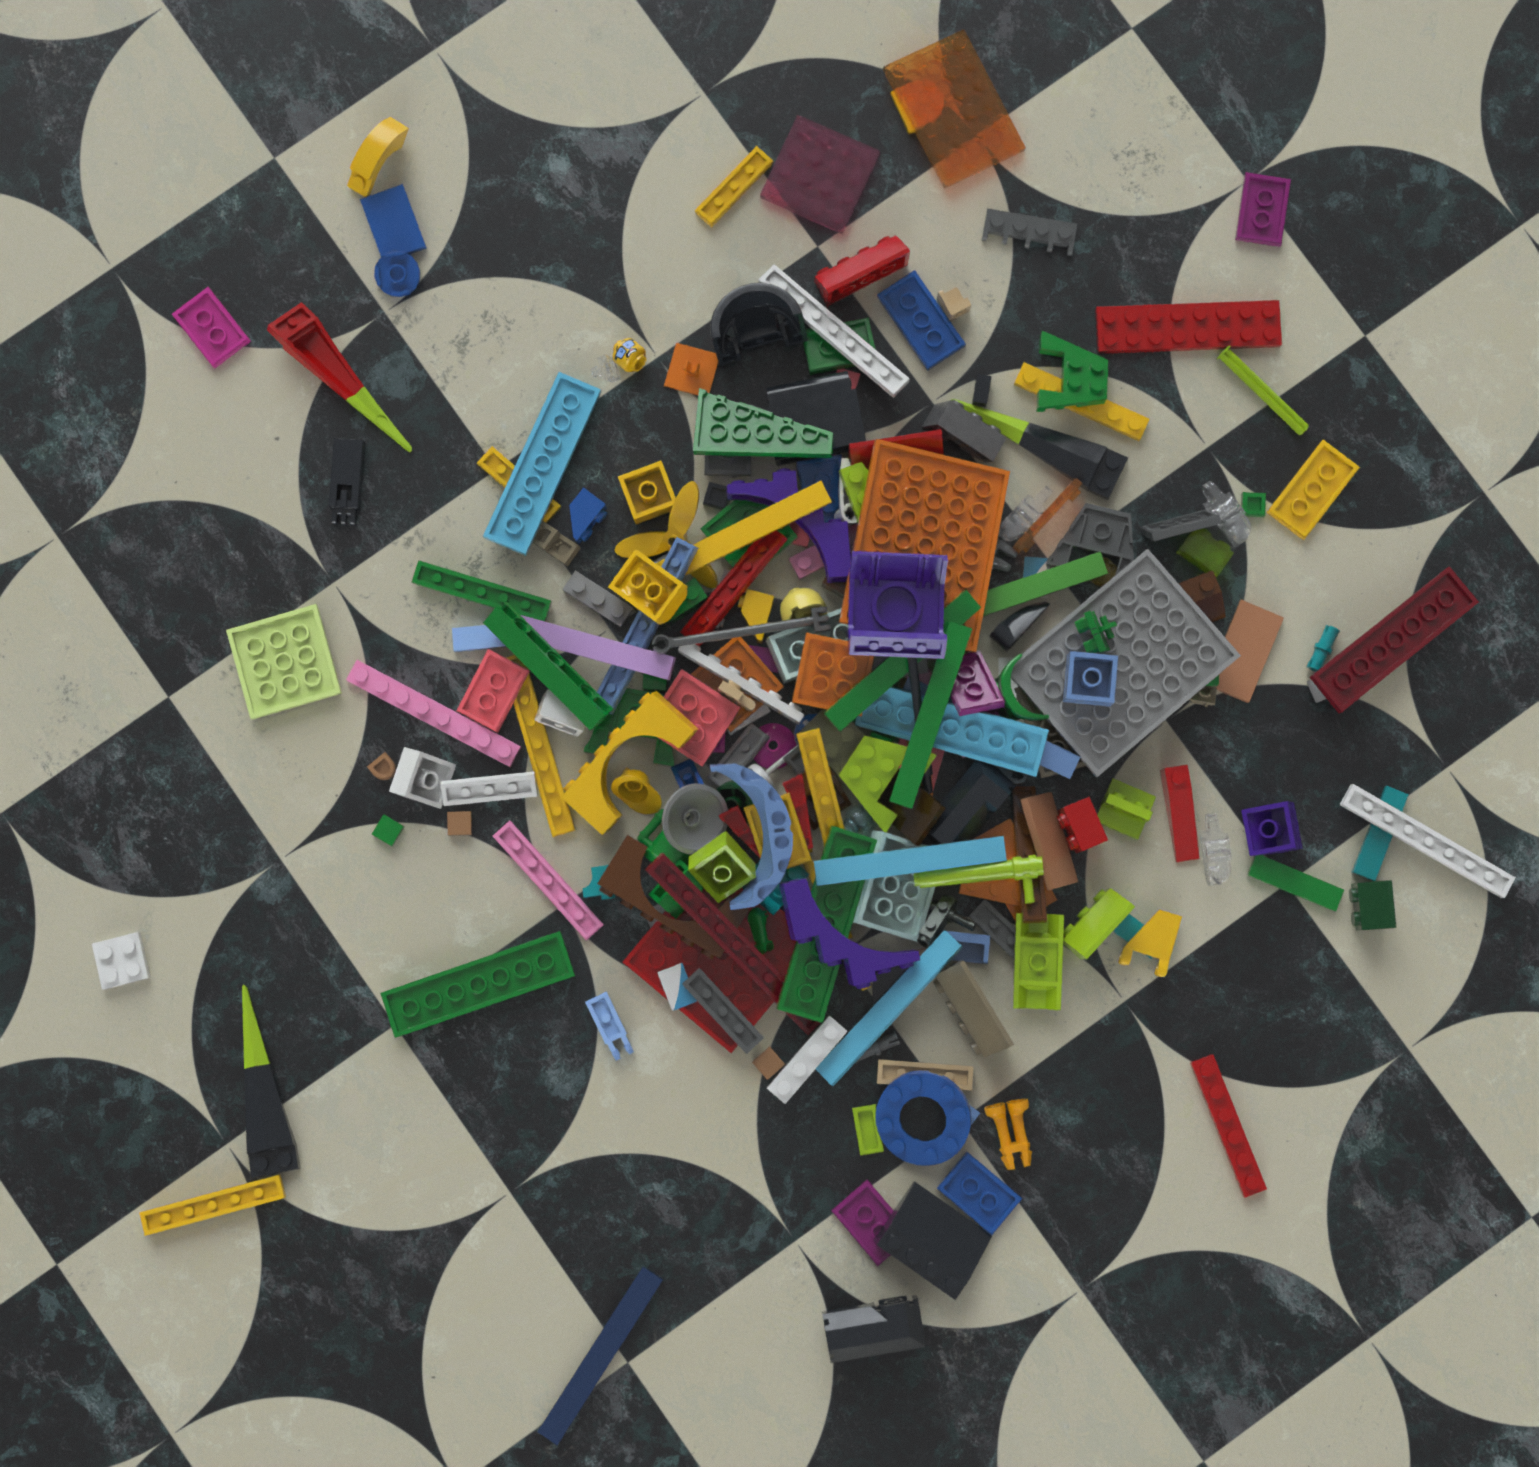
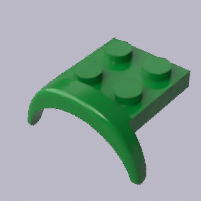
(1012, 708)

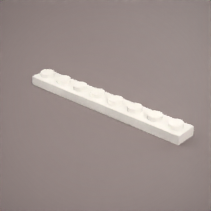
(840, 335)
(1427, 841)

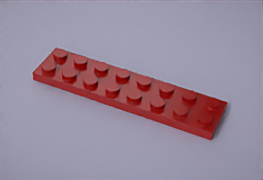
(1188, 326)

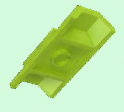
(1038, 963)

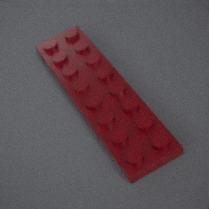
(1394, 640)

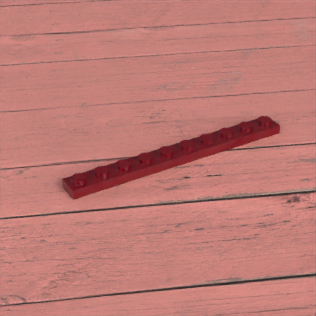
(722, 932)

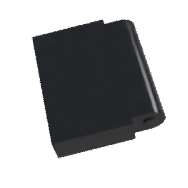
(823, 403)

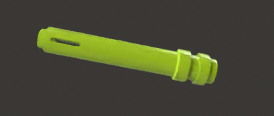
(1016, 868)

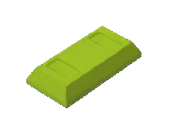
(866, 1130)

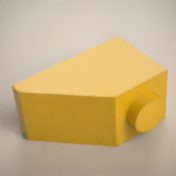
(756, 609)

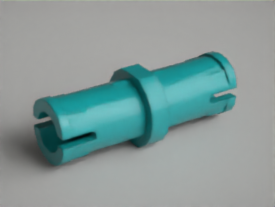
(1323, 648)

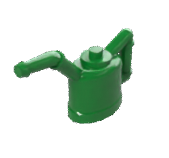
(660, 843)

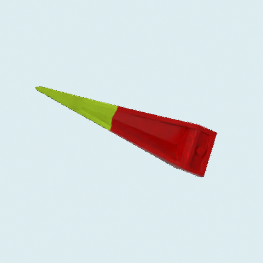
(311, 346)

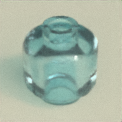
(859, 820)

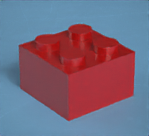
(1081, 825)

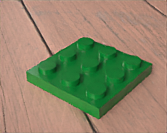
(736, 512)

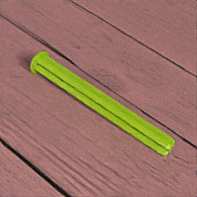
(1263, 391)

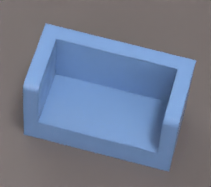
(974, 948)

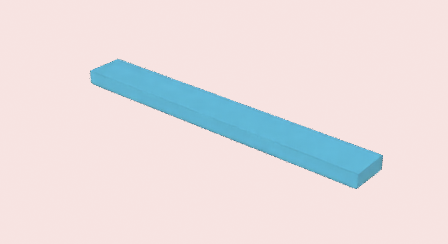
(910, 860)
(889, 1008)

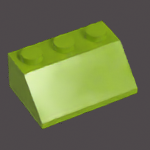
(1096, 923)

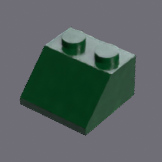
(1372, 905)

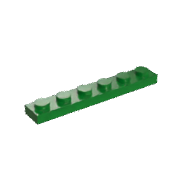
(479, 590)

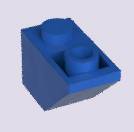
(584, 513)

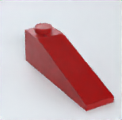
(1180, 812)

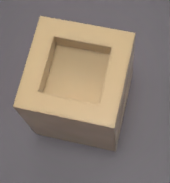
(953, 303)

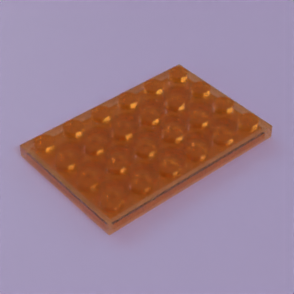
(954, 108)

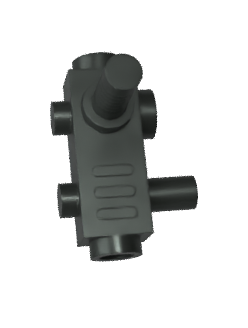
(942, 914)

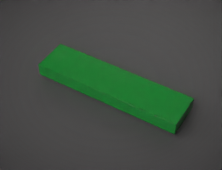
(1295, 882)

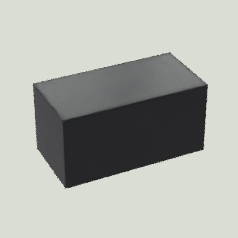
(981, 390)

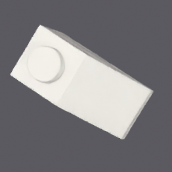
(557, 715)

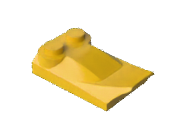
(649, 588)

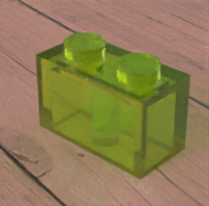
(1205, 551)

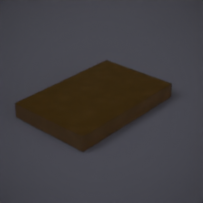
(919, 820)

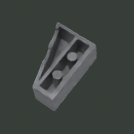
(965, 430)

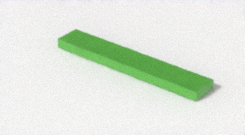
(1044, 583)

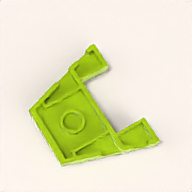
(871, 771)

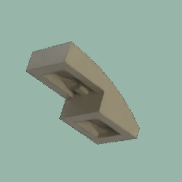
(555, 544)

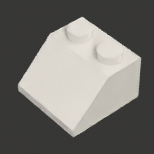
(420, 777)

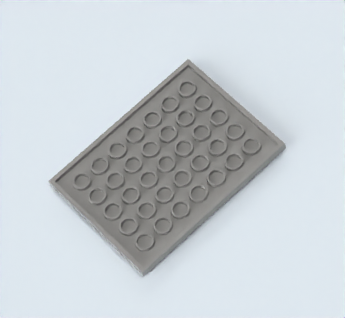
(1163, 655)

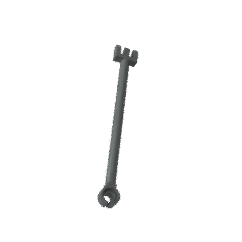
(814, 620)

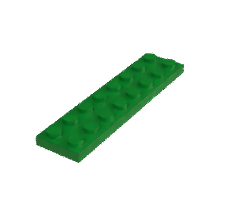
(808, 980)
(477, 984)

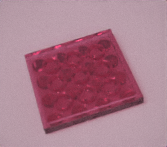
(820, 174)

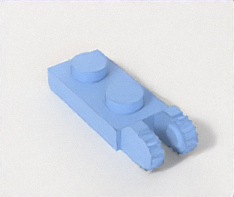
(608, 1023)

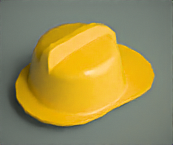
(635, 790)

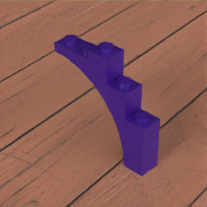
(829, 538)
(807, 921)

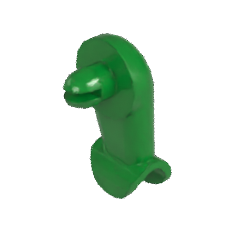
(757, 923)

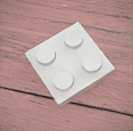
(121, 960)

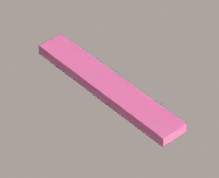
(548, 880)

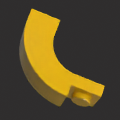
(373, 152)

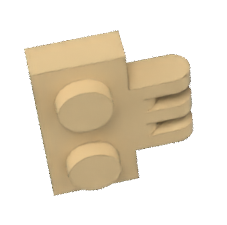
(733, 692)

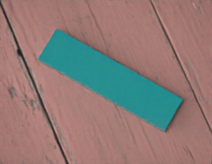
(1377, 840)

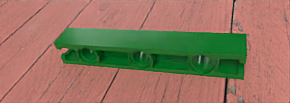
(547, 665)

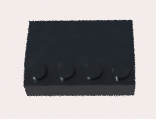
(933, 1240)

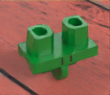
(1091, 622)

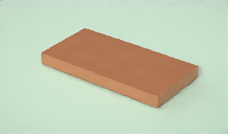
(1252, 635)
(1049, 840)

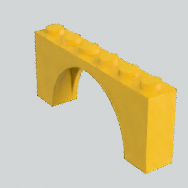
(589, 791)

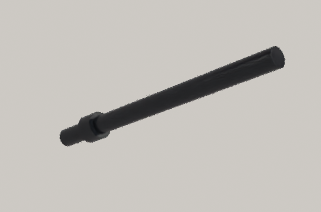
(917, 702)

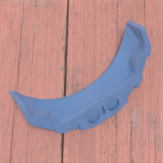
(776, 834)

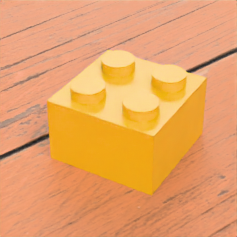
(647, 492)

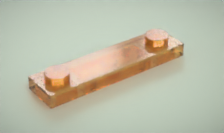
(1070, 493)

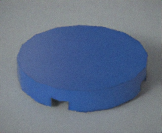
(397, 273)

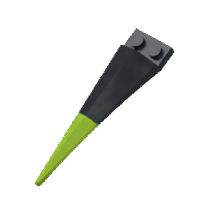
(1072, 456)
(268, 1131)

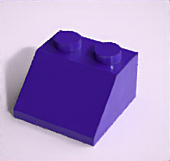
(1272, 829)

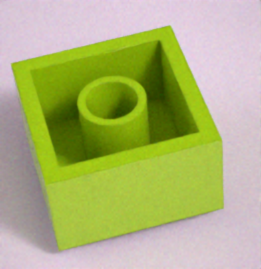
(722, 867)

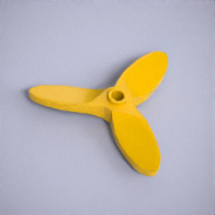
(657, 542)

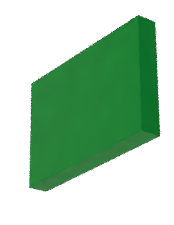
(824, 357)

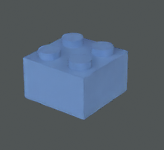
(1090, 678)

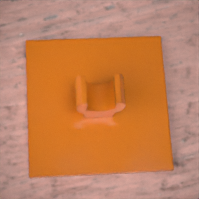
(691, 369)

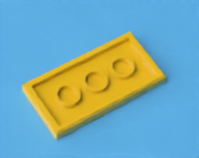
(1313, 489)

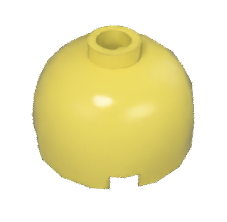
(799, 603)

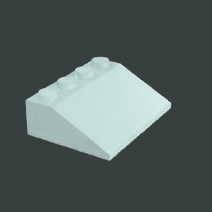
(893, 902)

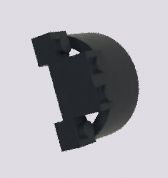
(754, 320)

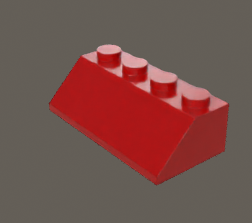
(862, 270)
(928, 441)

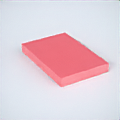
(493, 690)

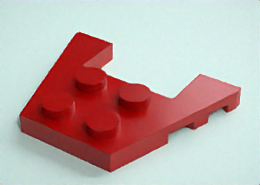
(794, 786)

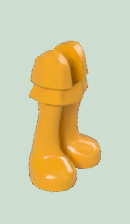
(998, 1114)

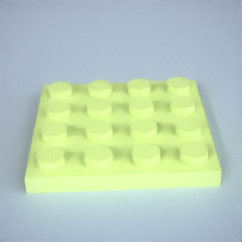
(284, 661)

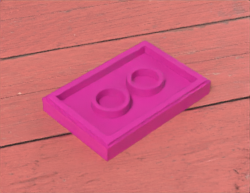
(211, 327)

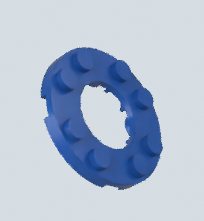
(949, 1097)

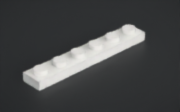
(749, 686)

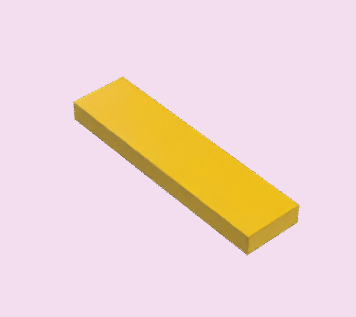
(734, 186)
(501, 469)

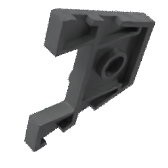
(1097, 531)

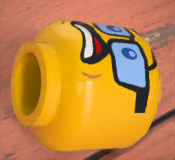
(629, 355)

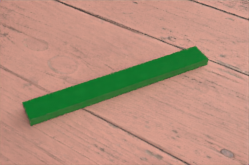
(891, 669)
(930, 717)

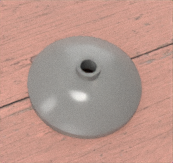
(704, 823)

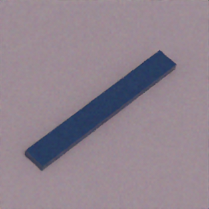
(600, 1355)

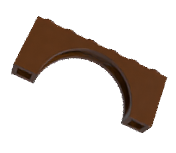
(624, 880)

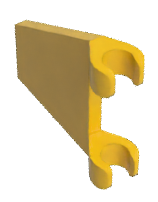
(1155, 940)

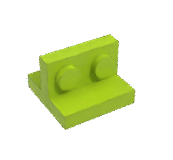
(1125, 809)

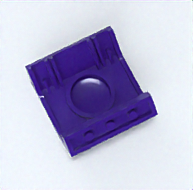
(897, 605)

